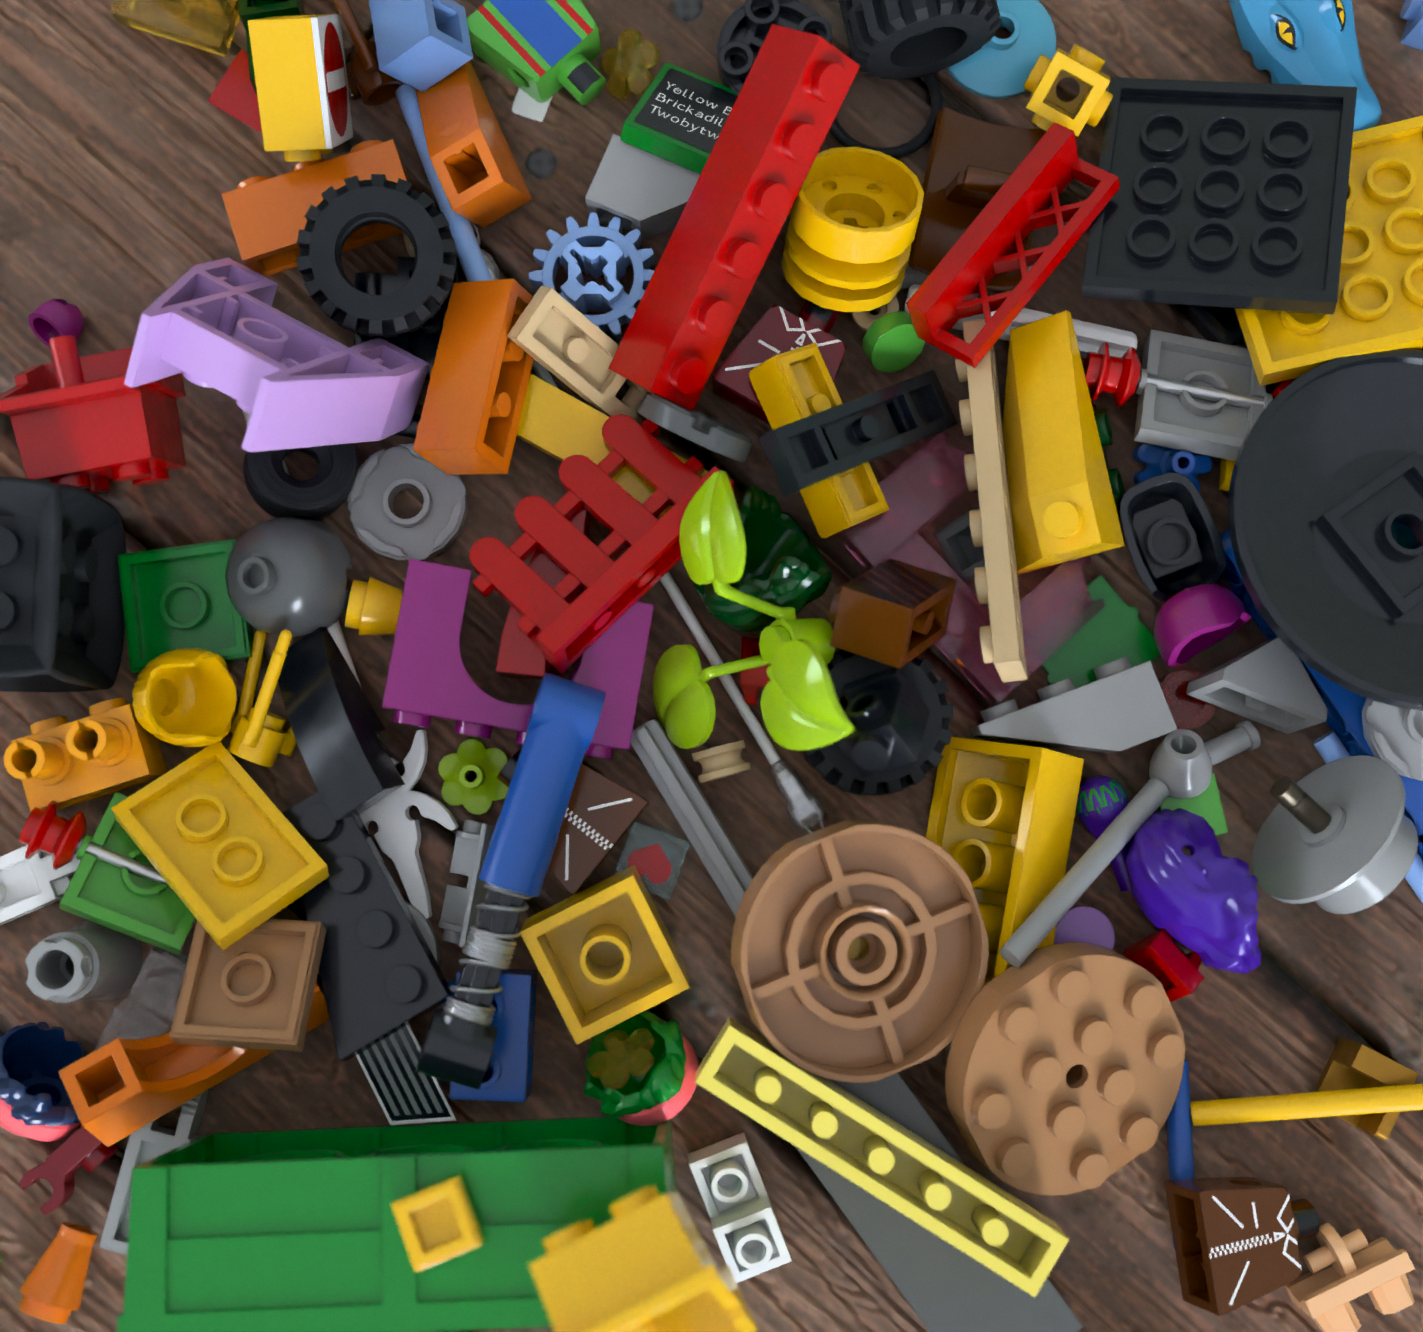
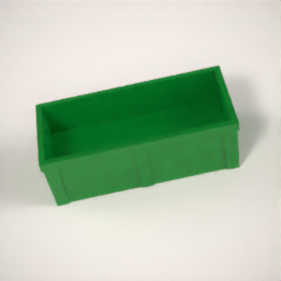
(305, 1235)

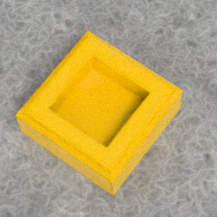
(437, 1223)

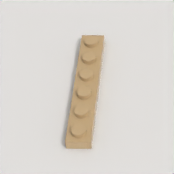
(992, 524)

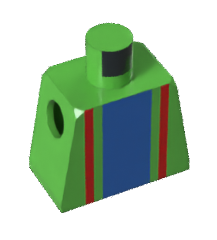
(539, 46)

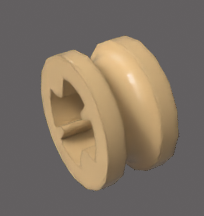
(721, 761)

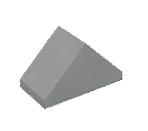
(1264, 686)

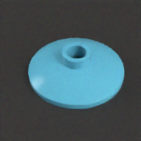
(1005, 64)

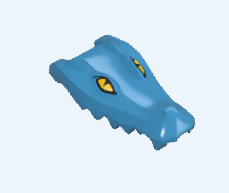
(1307, 46)

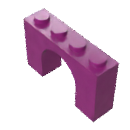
(431, 680)

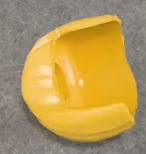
(186, 697)

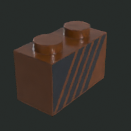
(891, 612)

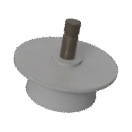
(1336, 836)

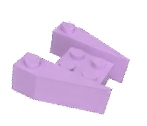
(288, 376)

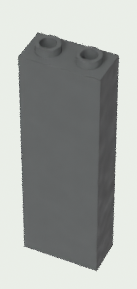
(935, 1277)

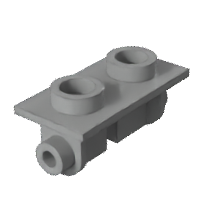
(460, 902)

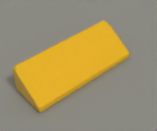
(801, 386)

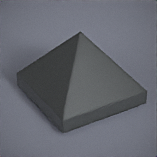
(959, 548)

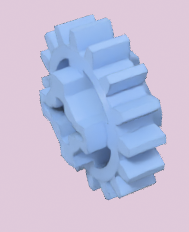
(610, 259)

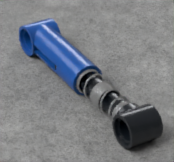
(514, 870)

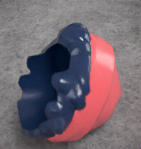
(30, 1087)

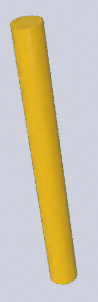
(1308, 1105)

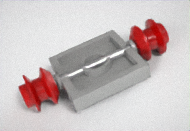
(1189, 390)

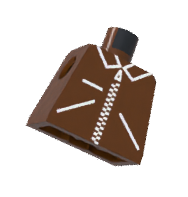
(592, 825)
(1235, 1238)

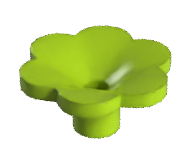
(486, 763)

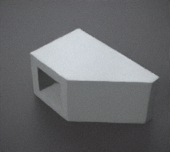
(639, 189)

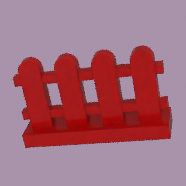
(608, 585)

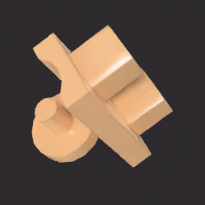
(1346, 1270)

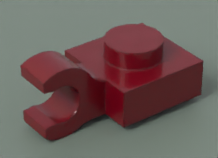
(60, 1167)

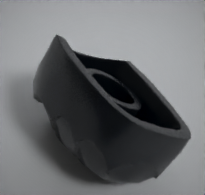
(1170, 535)

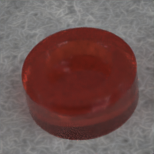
(1186, 710)

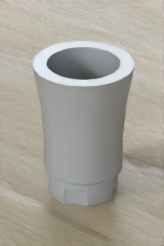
(84, 964)

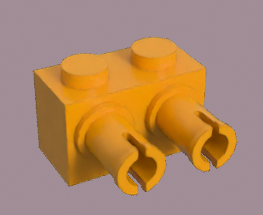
(84, 756)

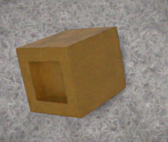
(1359, 1066)

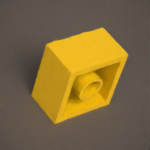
(605, 954)

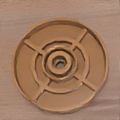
(919, 964)
(1012, 1059)

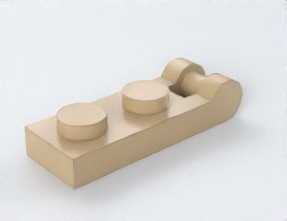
(575, 353)

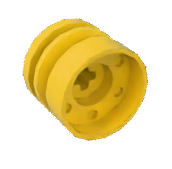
(852, 229)

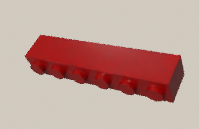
(734, 214)

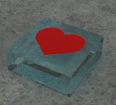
(656, 857)

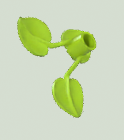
(800, 697)

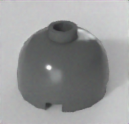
(289, 576)

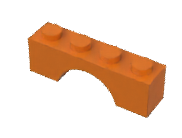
(146, 1078)

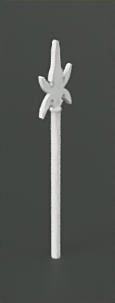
(397, 832)

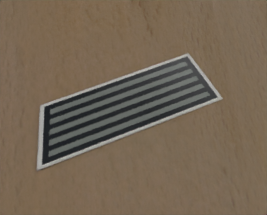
(402, 1091)

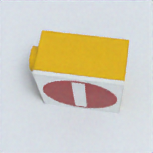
(301, 84)

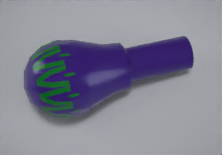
(1097, 806)

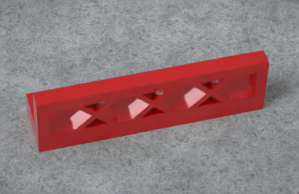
(993, 237)

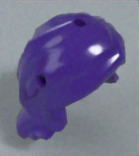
(1199, 897)

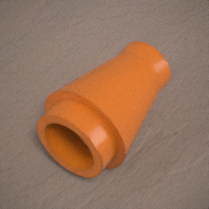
(59, 1276)

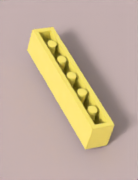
(882, 1157)

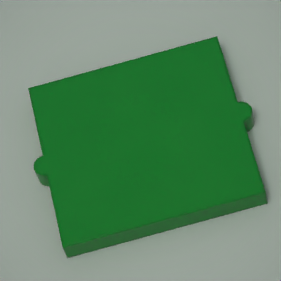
(1103, 639)

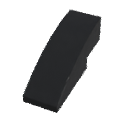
(335, 727)

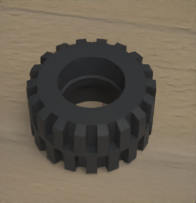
(916, 35)
(364, 204)
(836, 767)

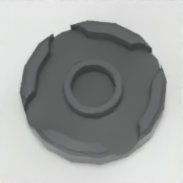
(697, 427)

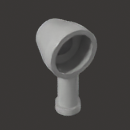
(1186, 761)

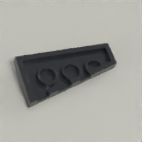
(373, 954)

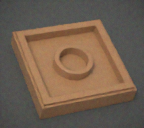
(253, 990)

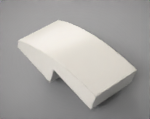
(739, 1207)

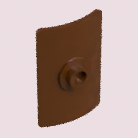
(962, 174)

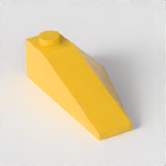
(1054, 450)

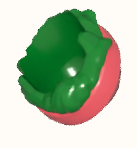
(662, 1089)

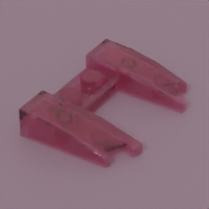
(915, 497)

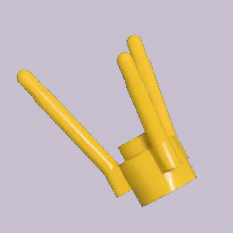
(255, 730)

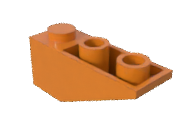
(470, 149)

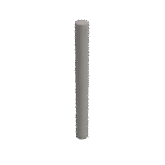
(1084, 873)

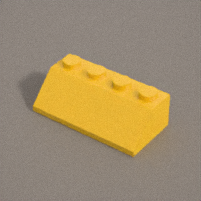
(1008, 825)

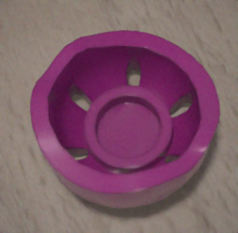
(1197, 621)

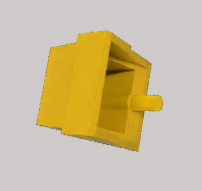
(638, 1273)

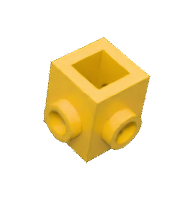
(1074, 113)

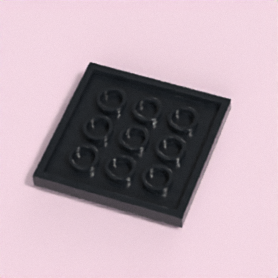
(1223, 194)

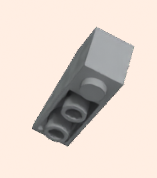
(1099, 717)

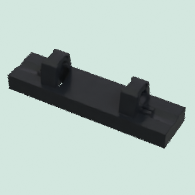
(857, 432)

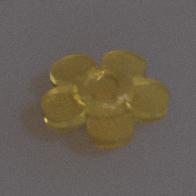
(630, 64)
(622, 1056)

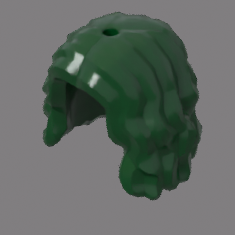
(778, 565)

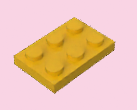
(220, 844)

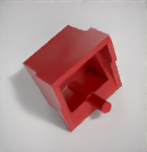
(90, 428)

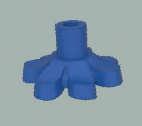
(1162, 460)

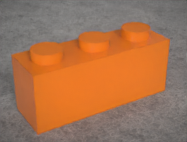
(272, 210)
(476, 381)

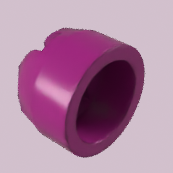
(56, 319)

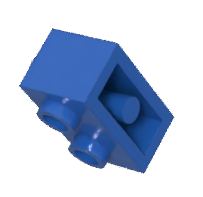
(511, 1061)

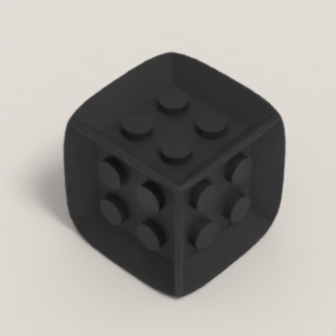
(59, 588)

